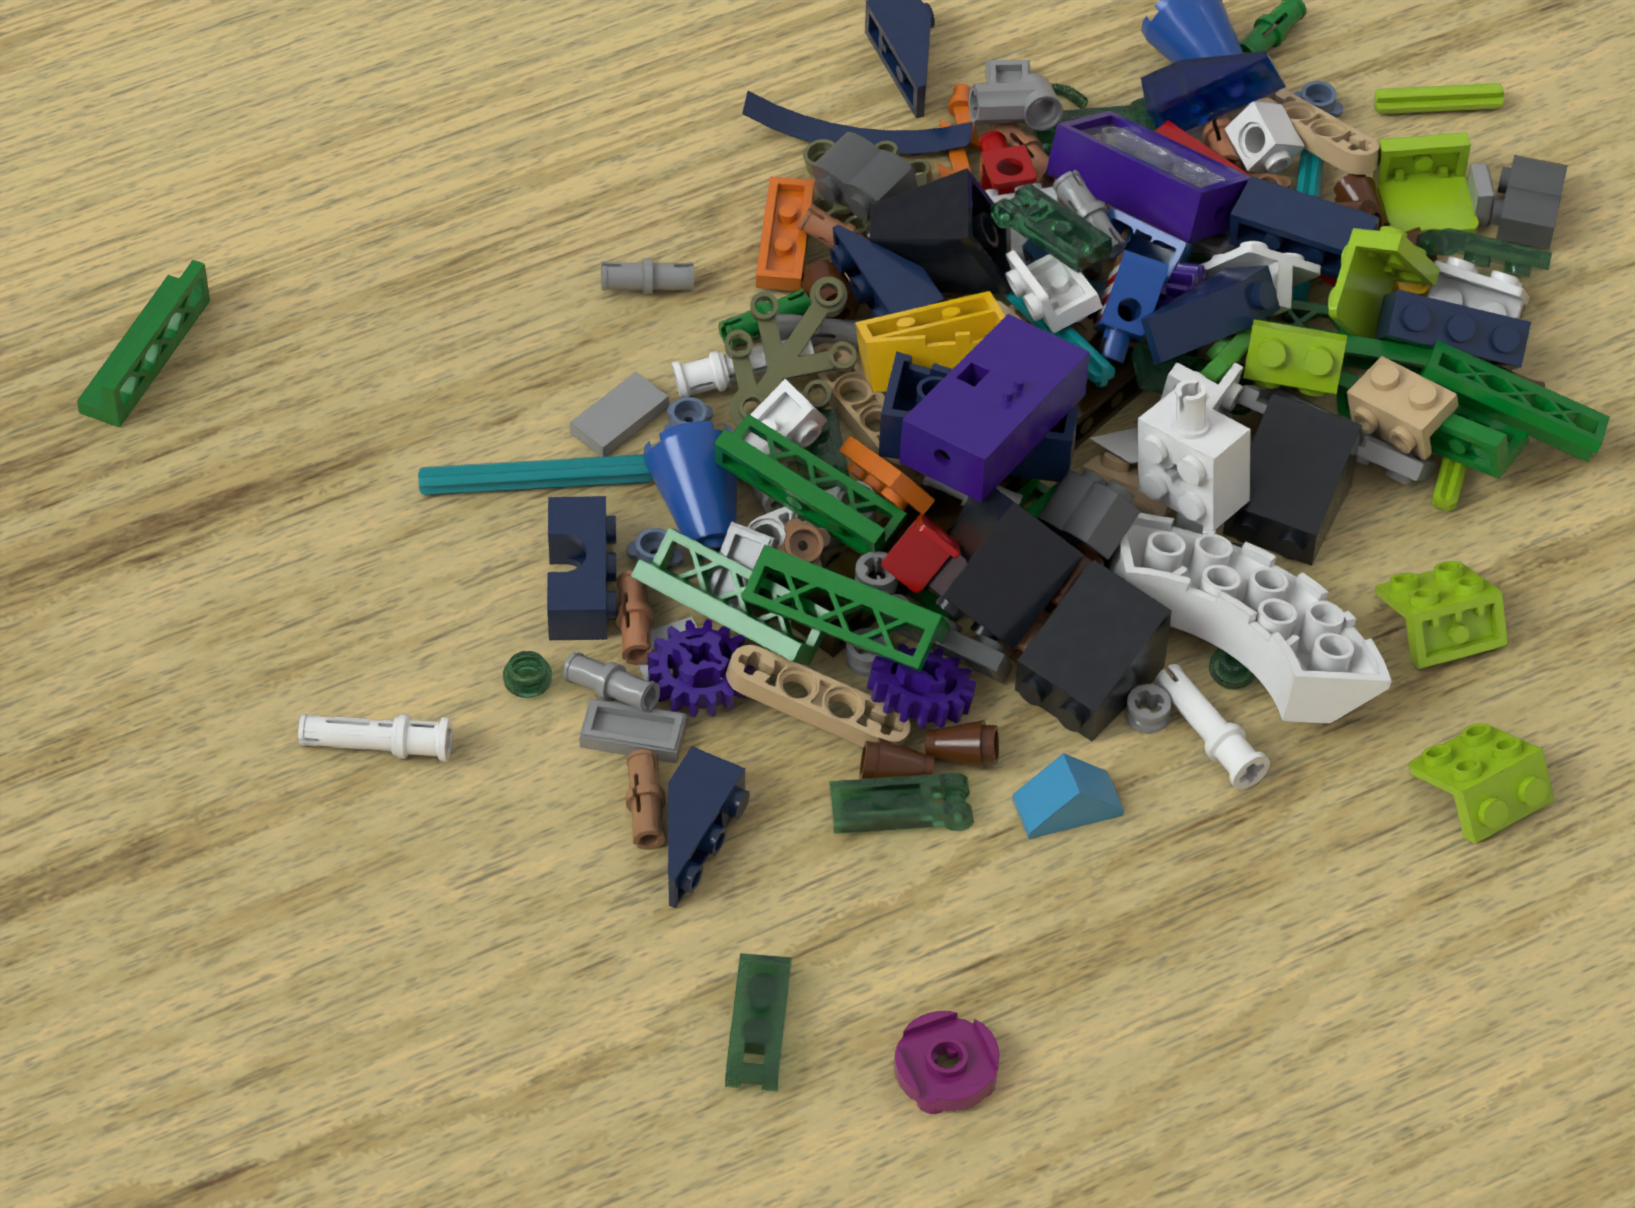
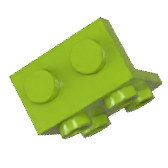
(1425, 182)
(1368, 272)
(1294, 358)
(1490, 776)

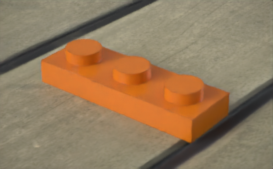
(782, 243)
(884, 477)

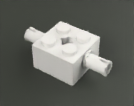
(1193, 458)

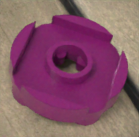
(946, 1088)

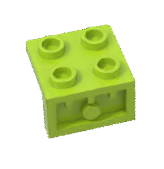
(1446, 612)

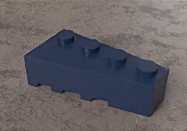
(912, 382)

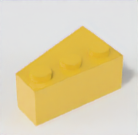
(930, 334)

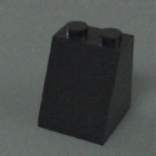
(946, 232)
(1297, 479)
(1004, 569)
(1094, 651)

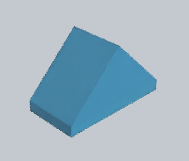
(1066, 797)

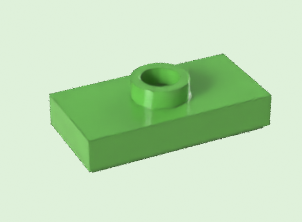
(1225, 354)

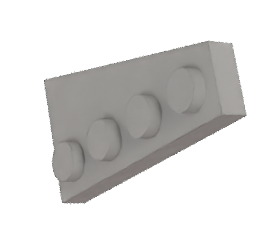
(1399, 465)

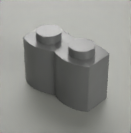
(861, 174)
(1530, 201)
(1090, 512)

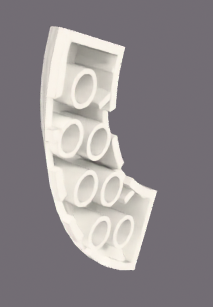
(1257, 614)

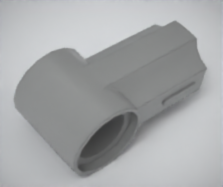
(1016, 103)

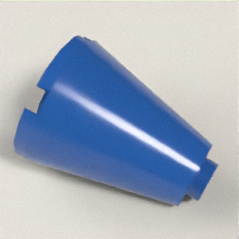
(1191, 30)
(692, 484)

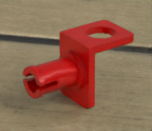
(1004, 166)
(920, 553)

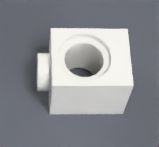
(1264, 137)

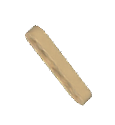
(1327, 135)
(860, 413)
(821, 692)

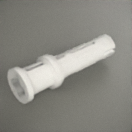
(718, 371)
(399, 735)
(1223, 740)

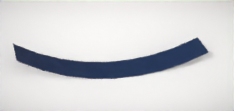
(814, 129)

